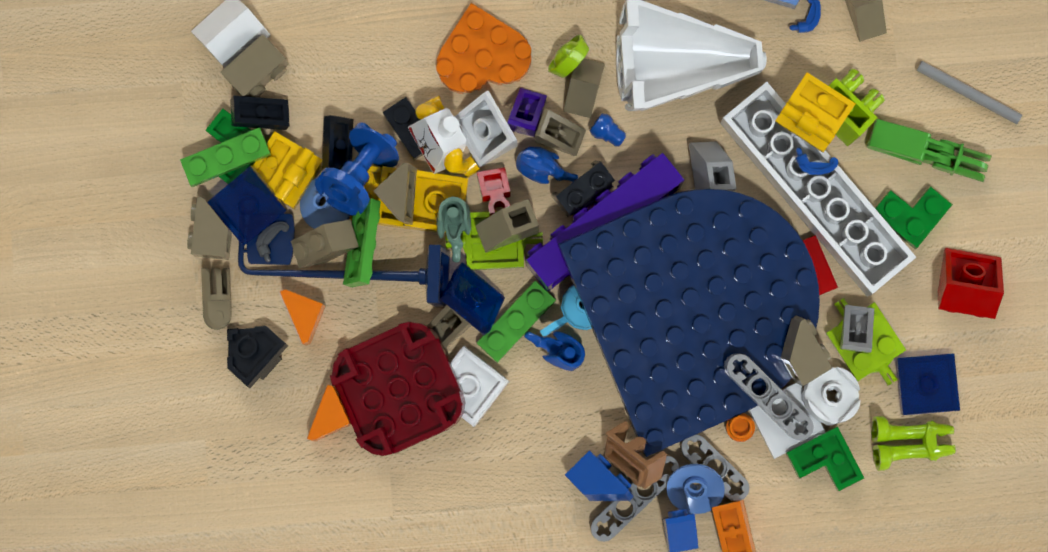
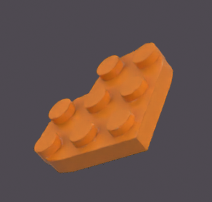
(482, 52)

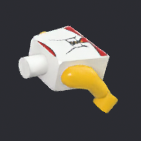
(441, 139)

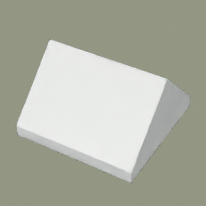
(229, 31)
(485, 130)

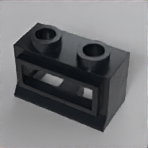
(584, 189)

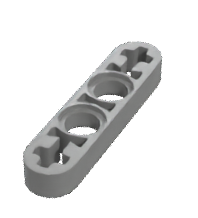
(766, 399)
(638, 503)

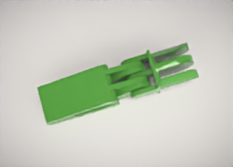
(919, 147)

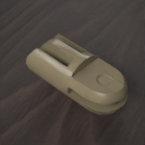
(216, 297)

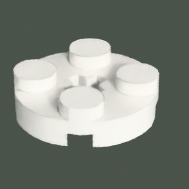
(847, 397)

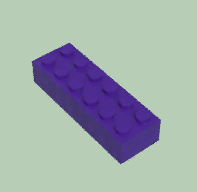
(653, 181)

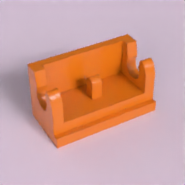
(733, 527)

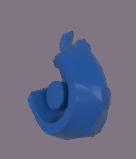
(539, 163)
(562, 353)

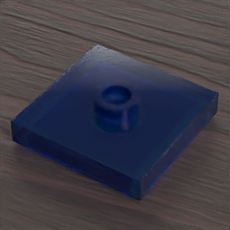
(247, 205)
(473, 298)
(927, 384)

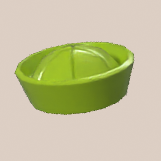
(569, 57)

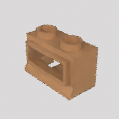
(626, 457)

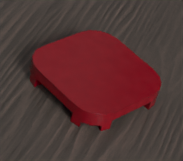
(398, 388)

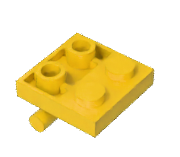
(815, 112)
(288, 169)

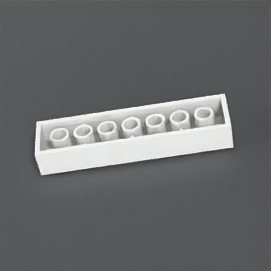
(824, 202)

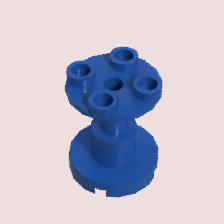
(346, 185)

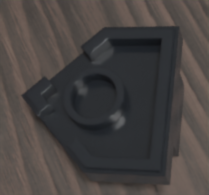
(253, 353)

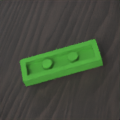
(225, 157)
(359, 260)
(516, 321)

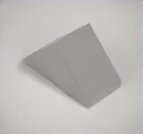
(857, 329)

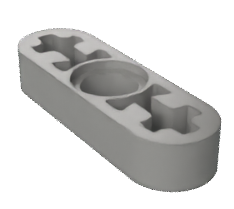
(736, 477)

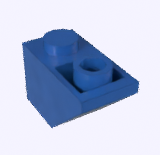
(595, 480)
(680, 531)

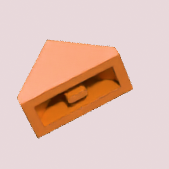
(304, 314)
(329, 417)

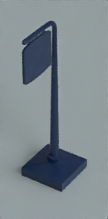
(434, 276)

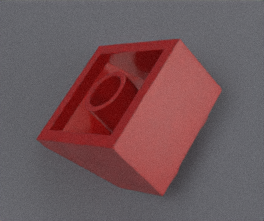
(970, 283)

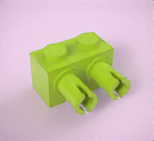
(862, 113)

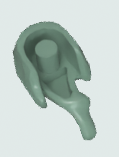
(454, 219)

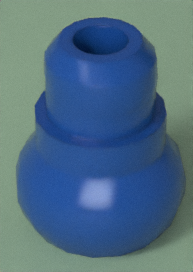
(606, 129)

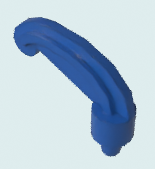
(811, 20)
(815, 168)

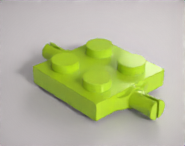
(502, 258)
(884, 347)

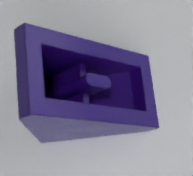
(527, 112)

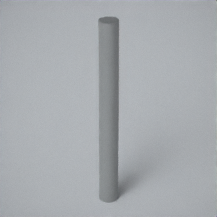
(969, 92)

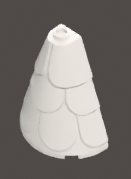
(677, 56)

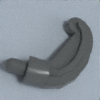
(267, 236)

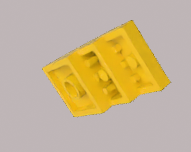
(429, 193)

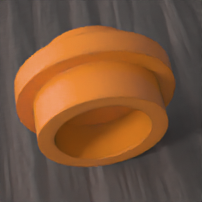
(740, 427)

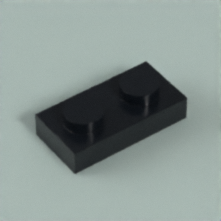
(259, 112)
(400, 118)
(336, 141)

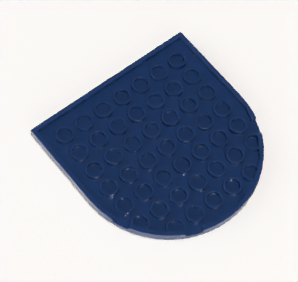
(680, 294)

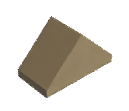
(867, 18)
(584, 88)
(559, 133)
(399, 192)
(448, 326)

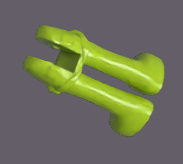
(886, 454)

